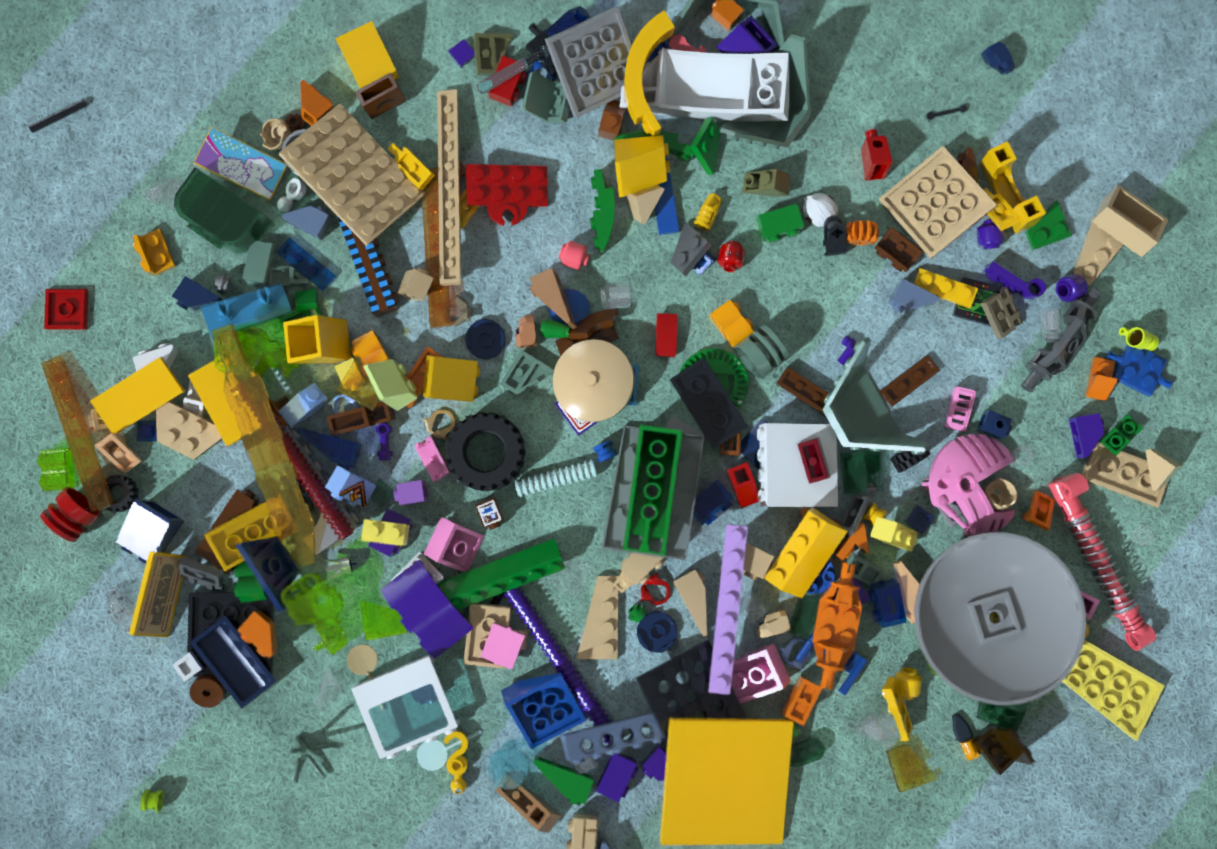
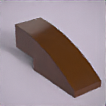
(359, 418)

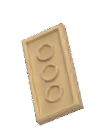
(1122, 474)

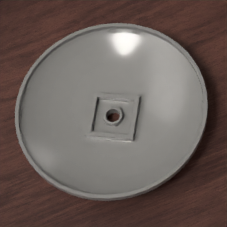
(1037, 625)

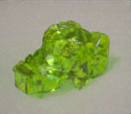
(260, 352)
(308, 610)

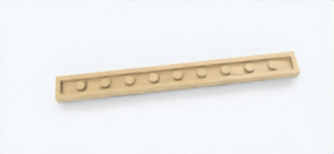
(449, 188)

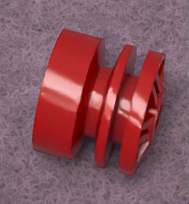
(69, 515)

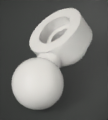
(295, 191)

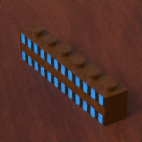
(371, 273)

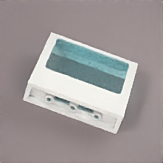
(405, 707)

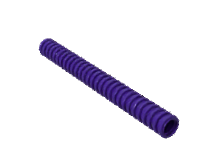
(558, 658)

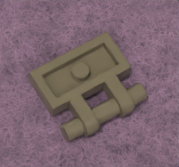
(1000, 316)

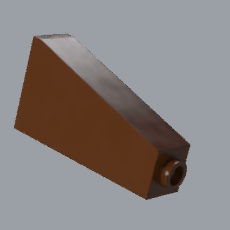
(238, 504)

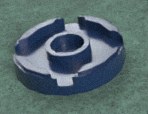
(485, 345)
(661, 627)

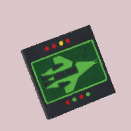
(976, 312)

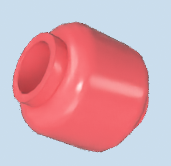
(574, 255)

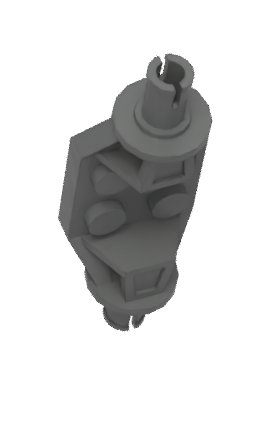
(1065, 348)

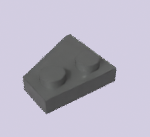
(689, 249)

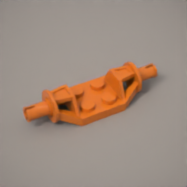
(837, 625)

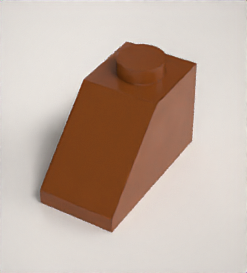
(611, 120)

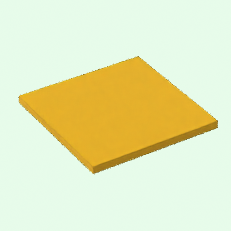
(726, 781)

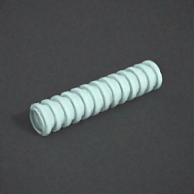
(555, 478)

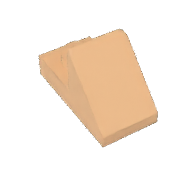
(118, 452)

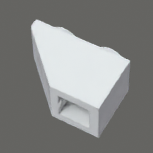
(165, 350)

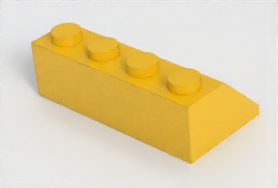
(805, 553)

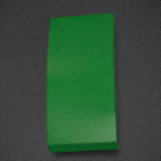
(1121, 435)

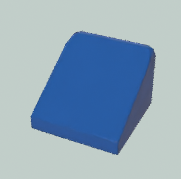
(706, 260)

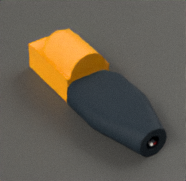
(964, 736)

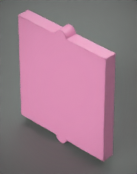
(503, 646)

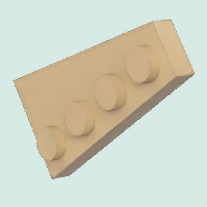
(601, 625)

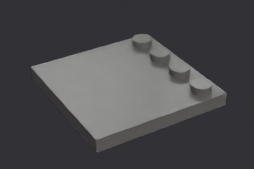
(591, 60)

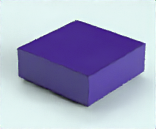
(462, 53)

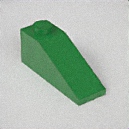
(566, 780)

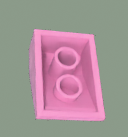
(758, 673)

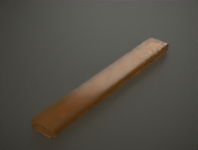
(437, 295)
(77, 434)

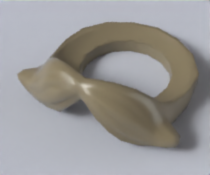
(466, 313)

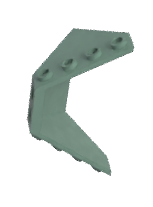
(768, 8)
(780, 132)
(860, 413)

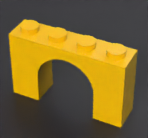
(998, 172)

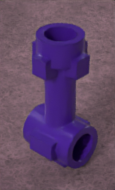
(384, 430)

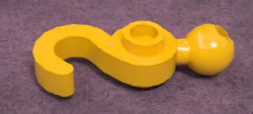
(458, 762)

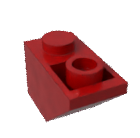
(743, 485)

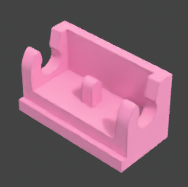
(432, 459)

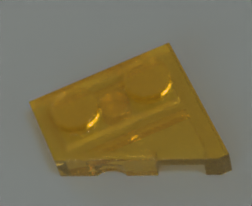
(907, 768)

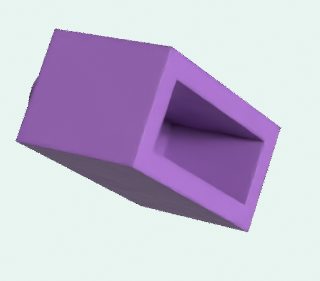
(411, 492)

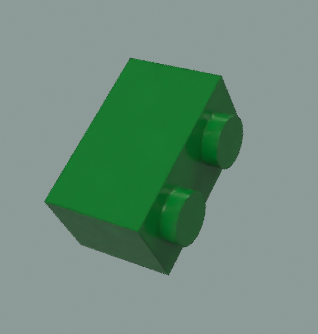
(780, 223)

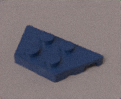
(270, 566)

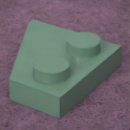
(525, 373)

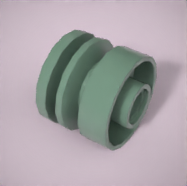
(766, 349)

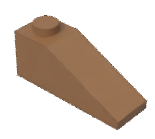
(550, 291)
(531, 807)

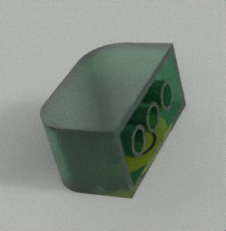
(219, 213)

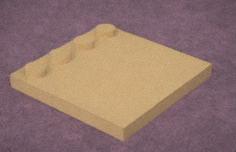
(937, 202)

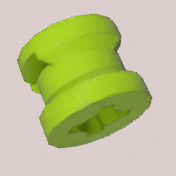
(152, 800)

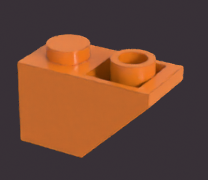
(313, 104)
(261, 632)

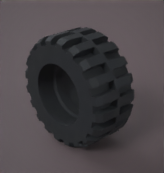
(459, 441)

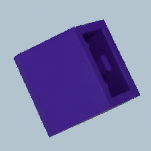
(748, 39)

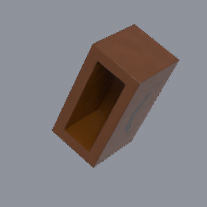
(380, 96)

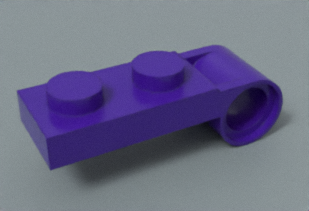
(1013, 283)

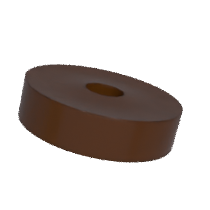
(204, 698)

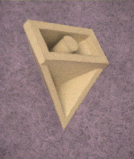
(643, 202)
(1160, 468)

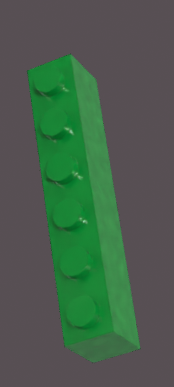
(503, 574)

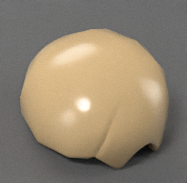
(274, 133)
(1007, 495)

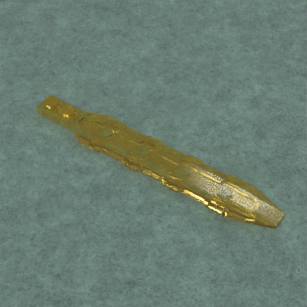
(264, 443)

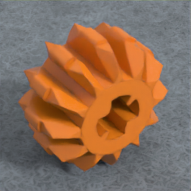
(862, 232)

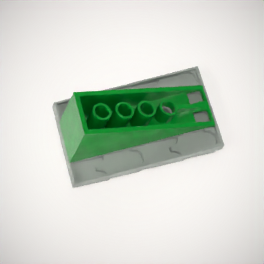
(654, 492)

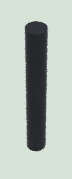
(58, 115)

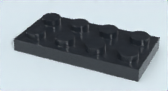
(708, 403)

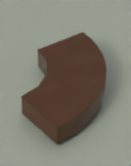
(593, 323)

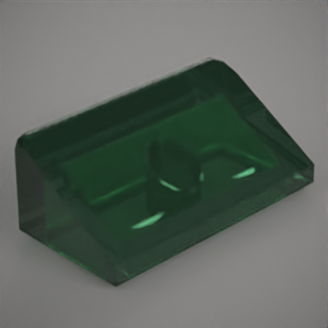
(804, 616)

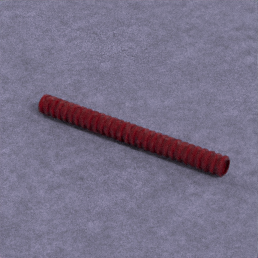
(314, 486)

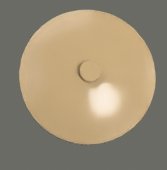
(593, 380)

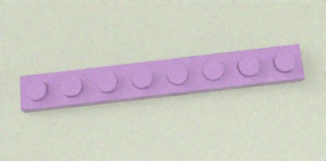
(728, 609)

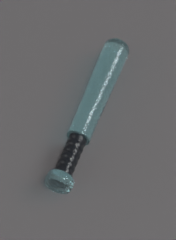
(510, 71)

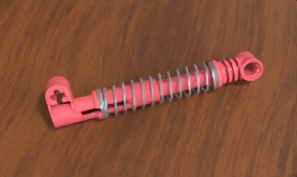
(1066, 493)

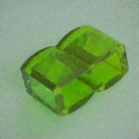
(56, 469)

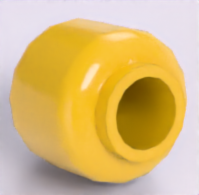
(909, 682)

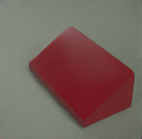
(814, 460)

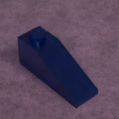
(334, 448)

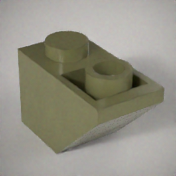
(767, 183)

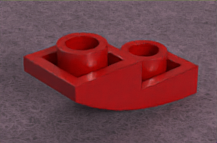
(666, 334)

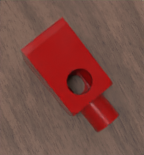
(875, 156)

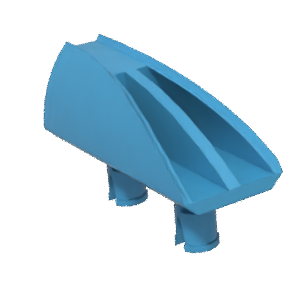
(247, 309)

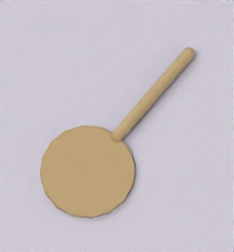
(362, 660)

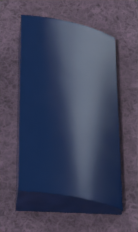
(233, 662)

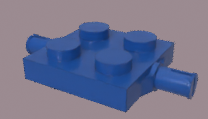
(1139, 369)

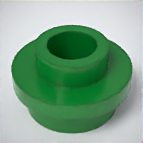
(637, 612)

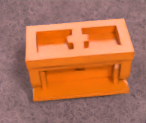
(801, 700)

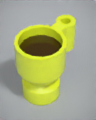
(1140, 338)

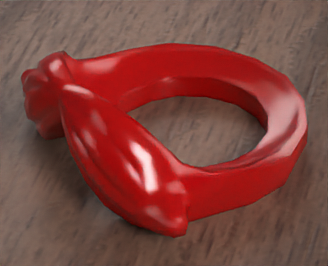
(645, 595)

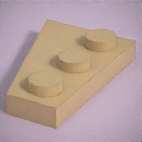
(1096, 253)

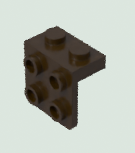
(1002, 748)

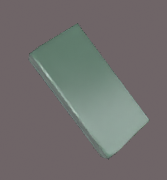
(258, 262)

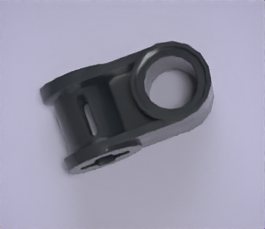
(834, 237)

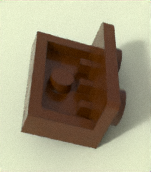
(898, 249)

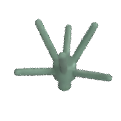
(303, 752)

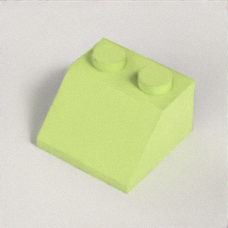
(391, 383)

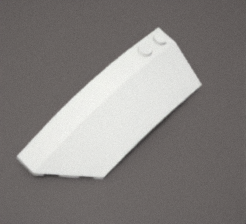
(717, 86)

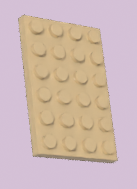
(352, 174)

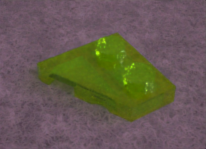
(380, 621)

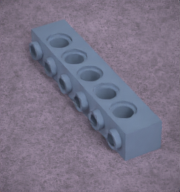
(573, 740)

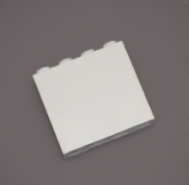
(782, 470)

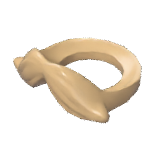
(444, 432)

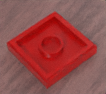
(66, 309)

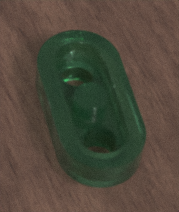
(803, 752)

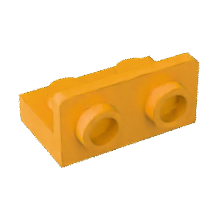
(154, 252)

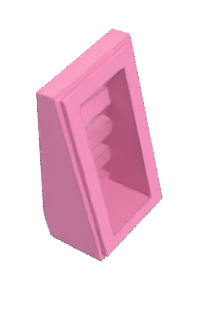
(967, 410)

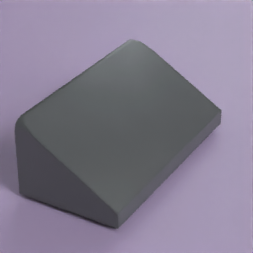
(855, 513)

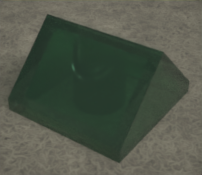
(862, 472)

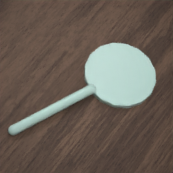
(434, 754)

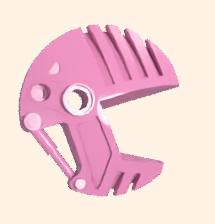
(970, 462)

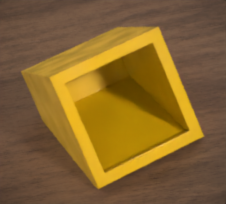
(366, 54)
(640, 163)
(317, 340)
(450, 379)

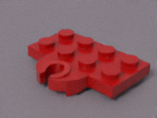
(506, 189)

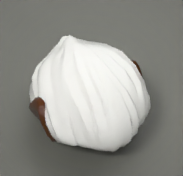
(819, 208)

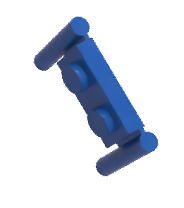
(853, 666)

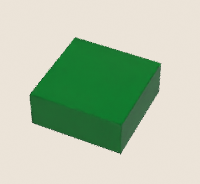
(306, 299)

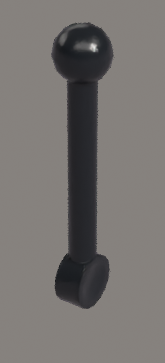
(930, 115)

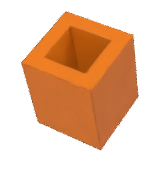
(727, 13)

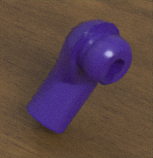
(849, 343)

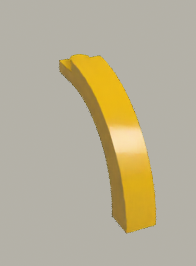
(647, 40)

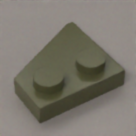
(489, 50)

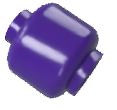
(989, 235)
(1071, 287)

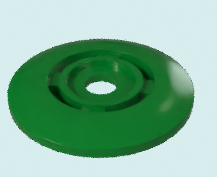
(724, 365)

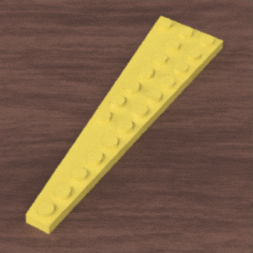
(1112, 687)

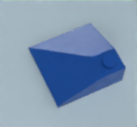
(542, 707)

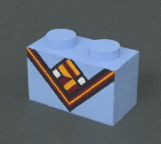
(350, 487)

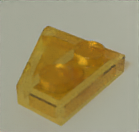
(358, 385)

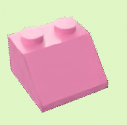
(453, 545)

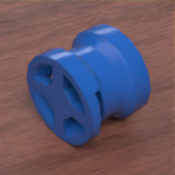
(605, 453)

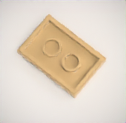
(482, 618)

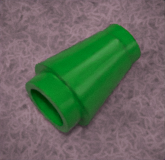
(554, 329)

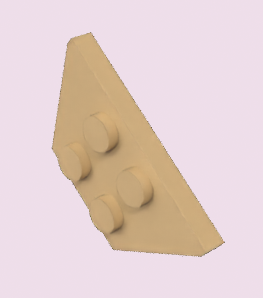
(185, 430)

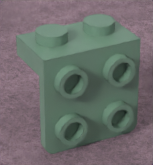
(545, 99)

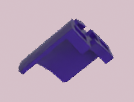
(425, 610)

